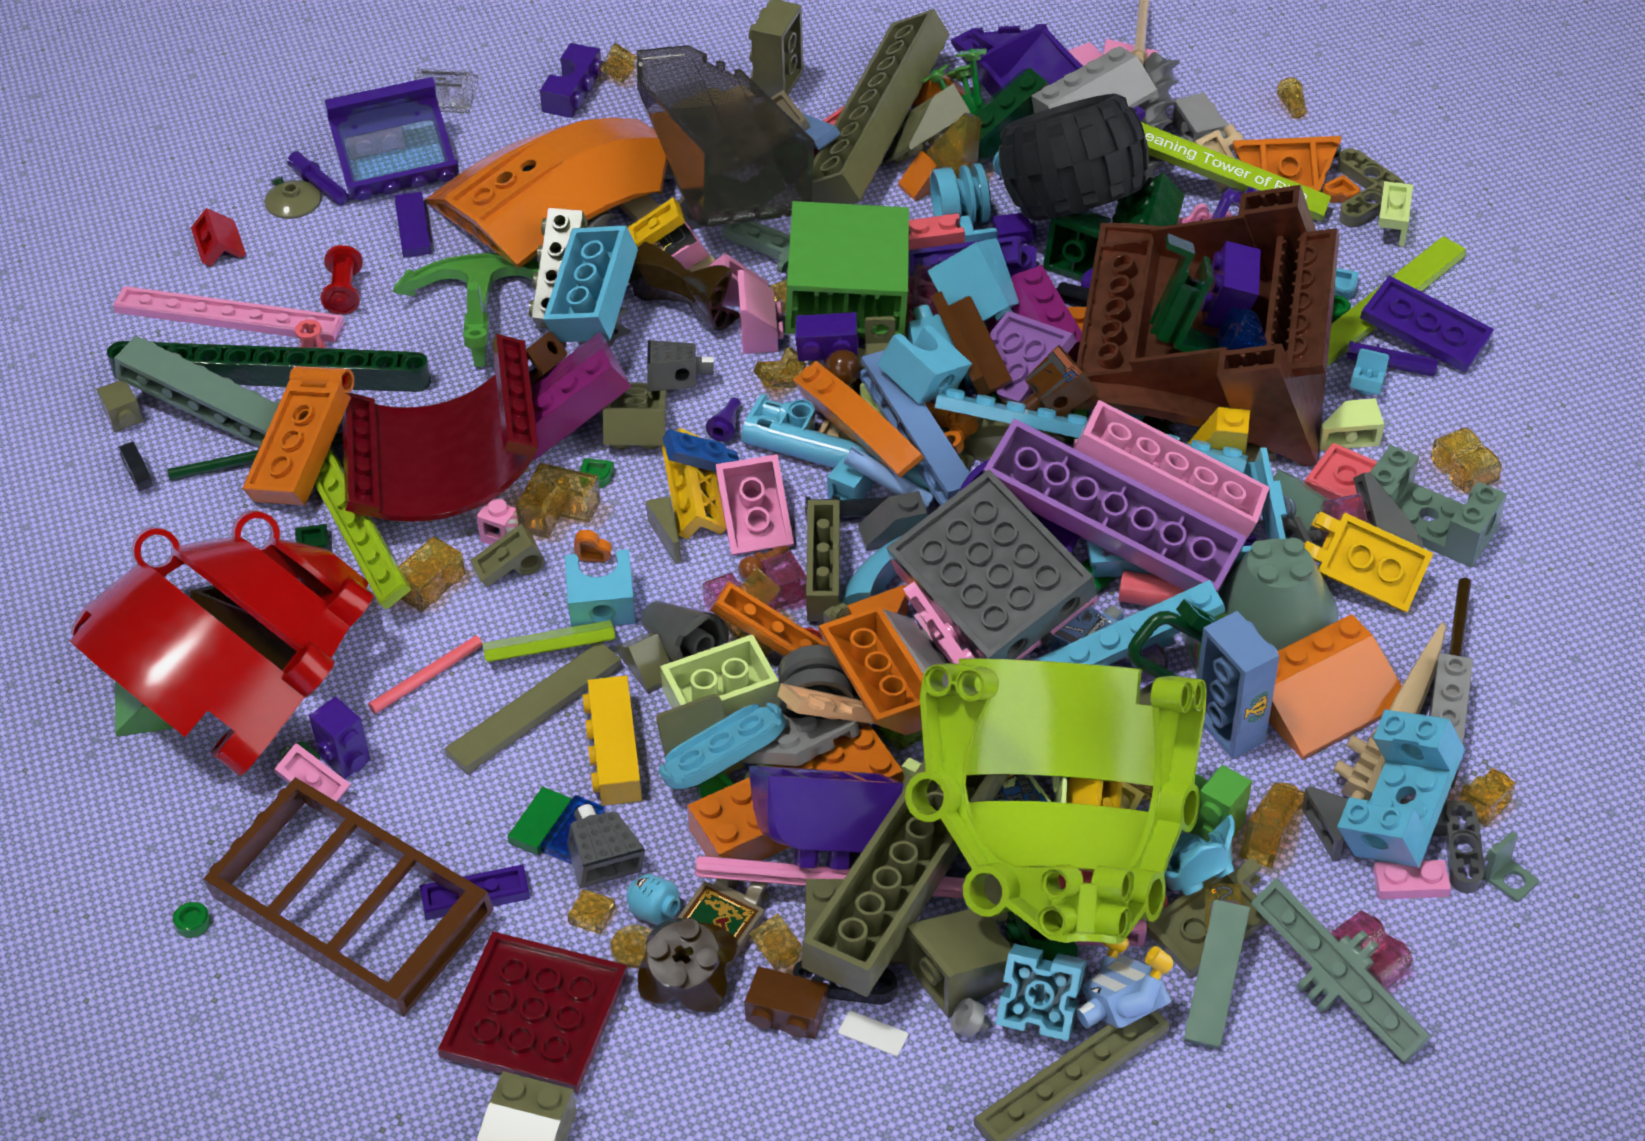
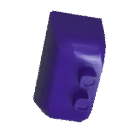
(821, 810)

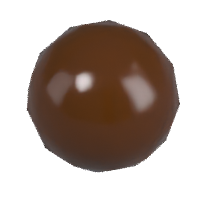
(844, 365)

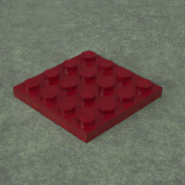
(533, 1011)

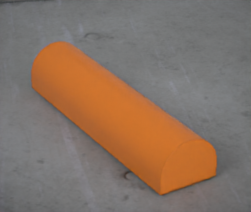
(762, 621)

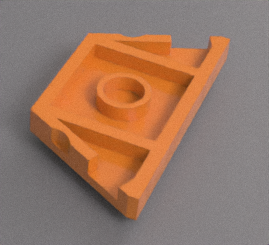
(1296, 159)

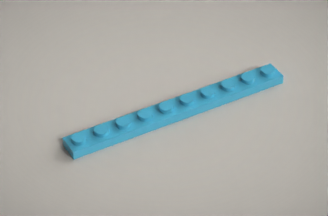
(1046, 420)

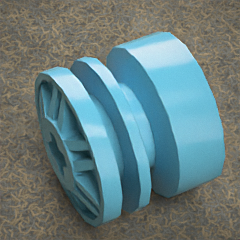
(963, 195)

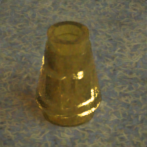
(1292, 96)

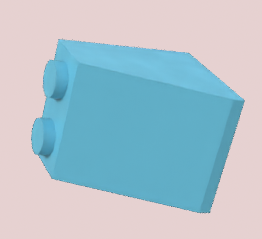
(977, 273)

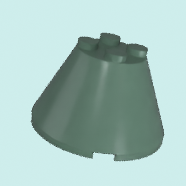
(1279, 592)

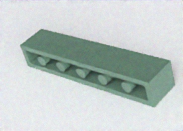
(195, 390)

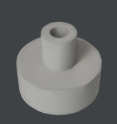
(969, 1018)

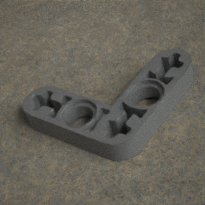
(1448, 826)

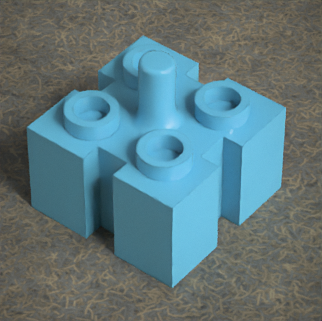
(1040, 992)

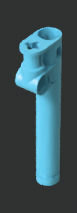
(791, 431)

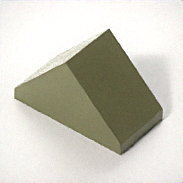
(643, 658)

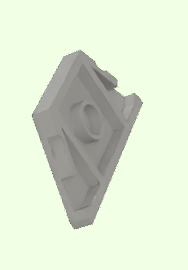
(802, 741)

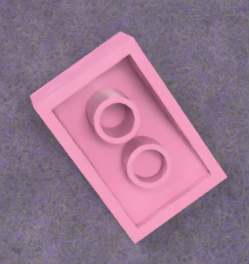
(754, 504)

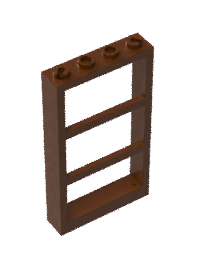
(423, 964)

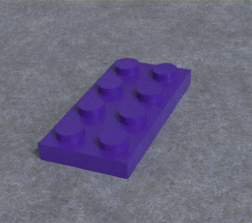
(1427, 323)

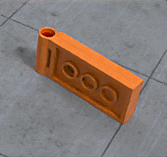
(299, 435)

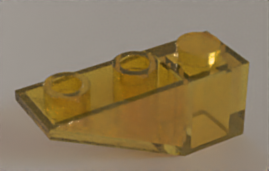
(1272, 824)

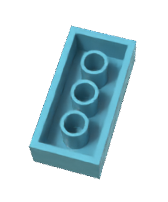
(591, 283)

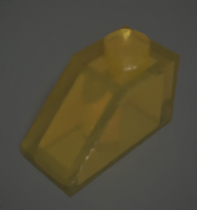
(958, 144)

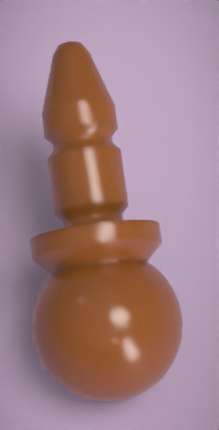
(749, 563)

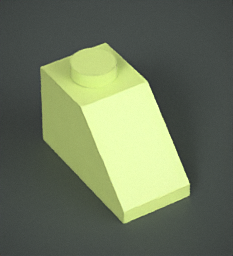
(1353, 425)

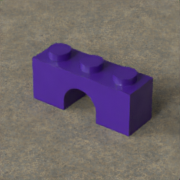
(567, 92)

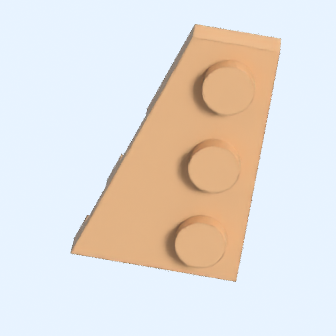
(824, 704)

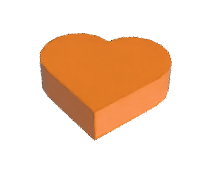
(1340, 189)
(591, 547)

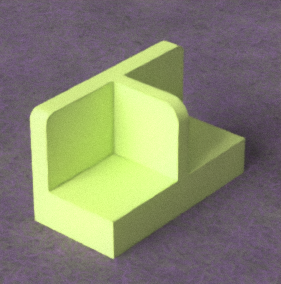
(1396, 208)

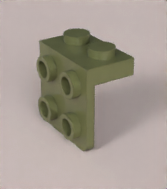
(688, 720)

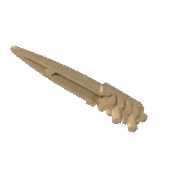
(1410, 699)

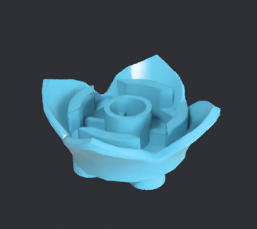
(1200, 860)

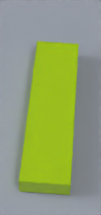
(548, 641)

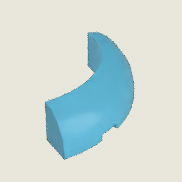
(870, 577)

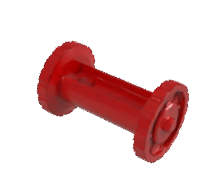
(343, 264)

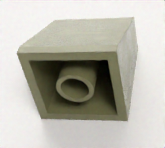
(957, 957)

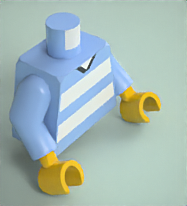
(1125, 987)

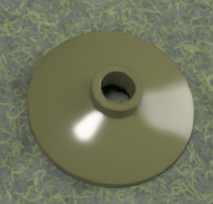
(292, 199)

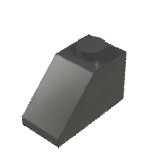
(892, 519)

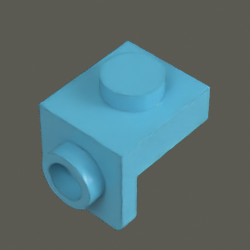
(1369, 372)

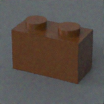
(786, 1003)

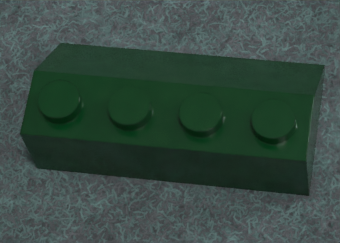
(1004, 107)

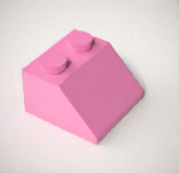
(758, 315)

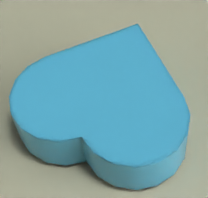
(1345, 283)

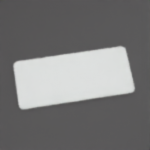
(873, 1033)

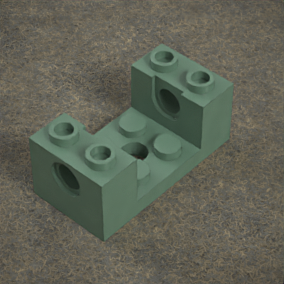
(1457, 528)

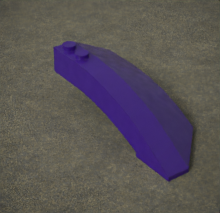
(1017, 49)

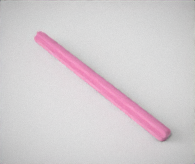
(792, 874)

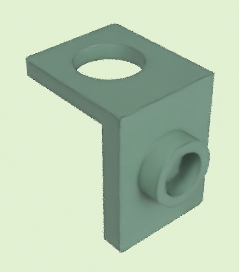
(1501, 865)

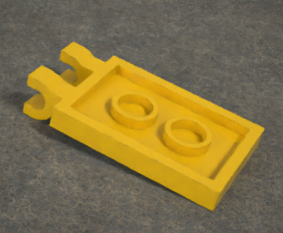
(1369, 559)

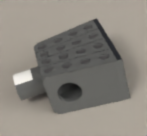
(675, 365)
(602, 847)

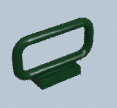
(1190, 623)

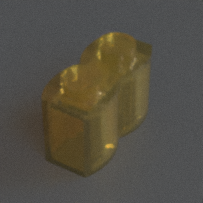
(1465, 459)

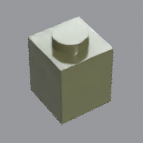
(119, 405)

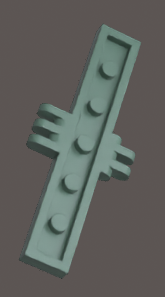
(761, 239)
(1341, 970)

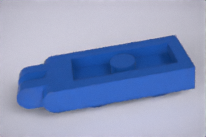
(696, 450)

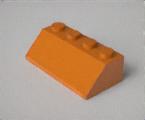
(878, 667)

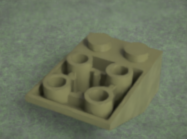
(927, 124)

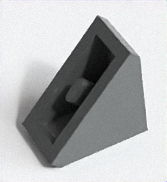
(1324, 813)

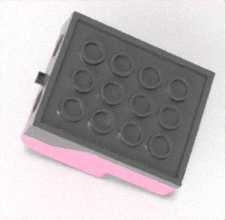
(993, 571)

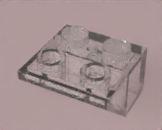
(453, 88)

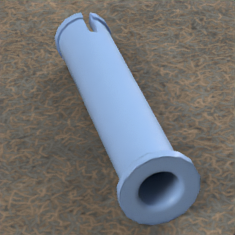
(883, 475)

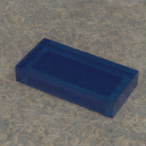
(556, 840)

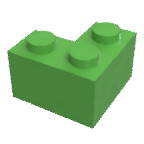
(1221, 796)

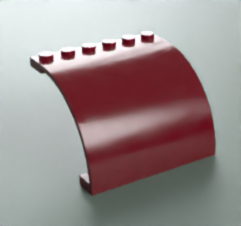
(445, 454)

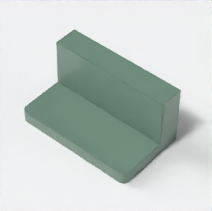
(1306, 498)

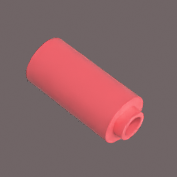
(1145, 589)

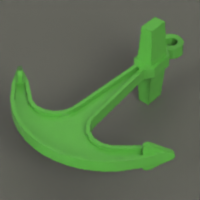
(479, 273)

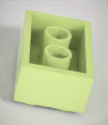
(732, 671)

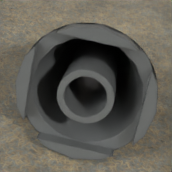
(684, 629)

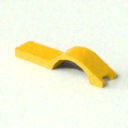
(657, 223)

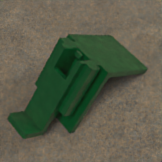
(1182, 301)

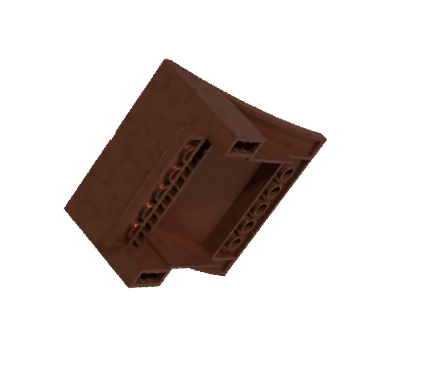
(1295, 307)

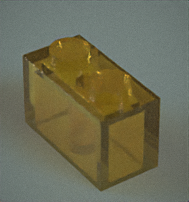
(431, 572)

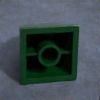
(1073, 243)

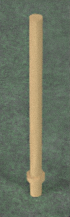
(1141, 28)

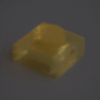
(591, 911)

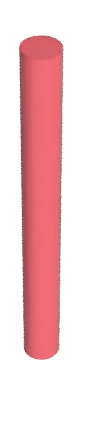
(425, 674)

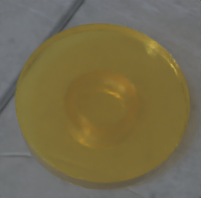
(629, 945)

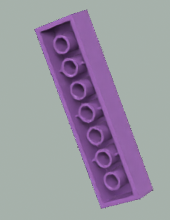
(1114, 510)

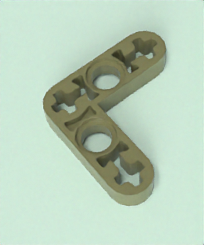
(1355, 165)

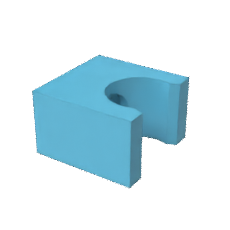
(925, 366)
(600, 597)

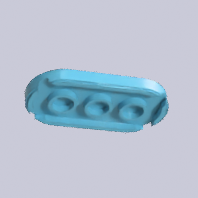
(722, 745)

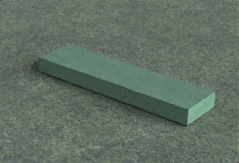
(1216, 974)

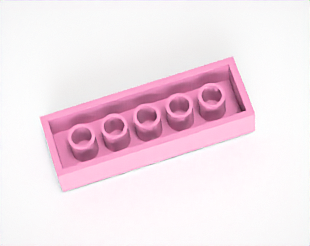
(1172, 468)

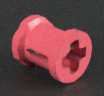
(311, 336)

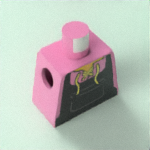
(683, 246)

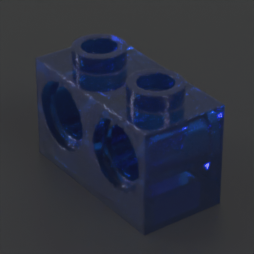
(1240, 330)

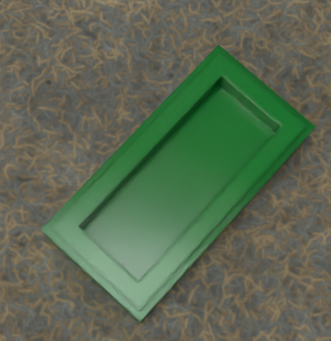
(538, 820)

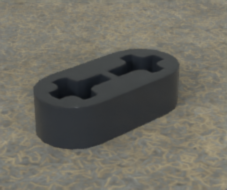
(135, 466)

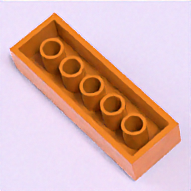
(726, 819)

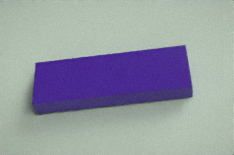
(412, 224)
(502, 885)

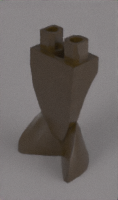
(662, 277)

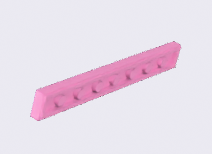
(222, 312)

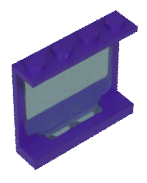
(391, 138)

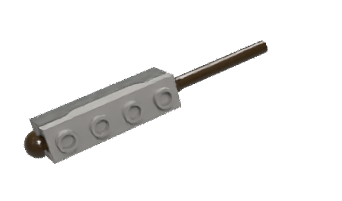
(1453, 671)

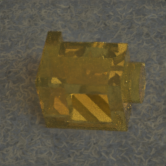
(1489, 795)

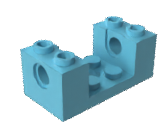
(1419, 760)

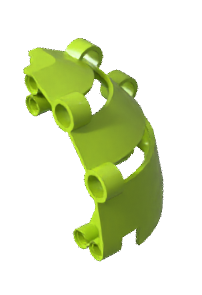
(1063, 724)

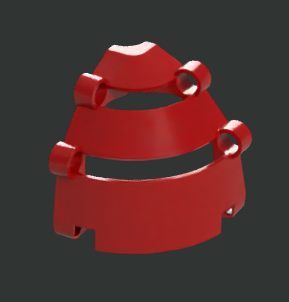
(191, 663)

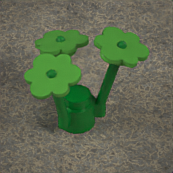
(972, 99)

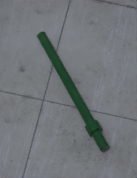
(224, 462)

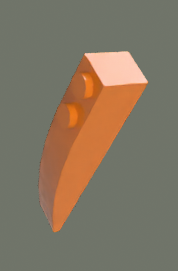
(857, 418)

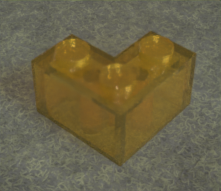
(556, 494)

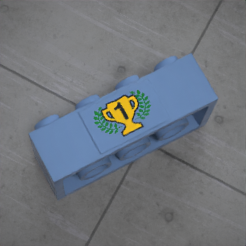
(1239, 683)

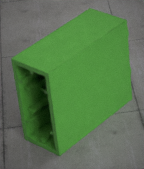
(848, 263)

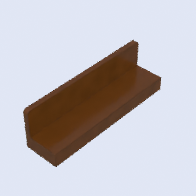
(974, 343)

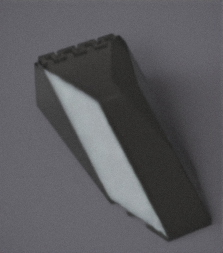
(724, 138)

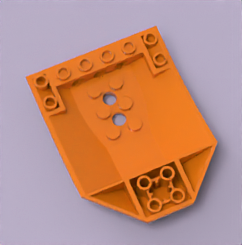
(576, 168)

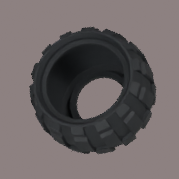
(1074, 157)

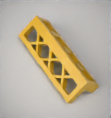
(689, 500)

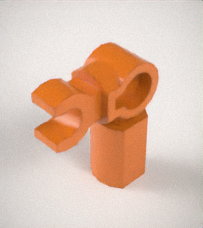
(959, 425)

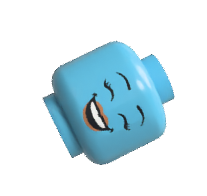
(653, 899)

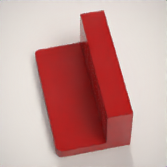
(214, 235)

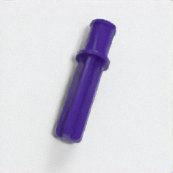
(311, 172)
(1398, 359)

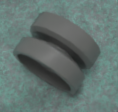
(813, 669)

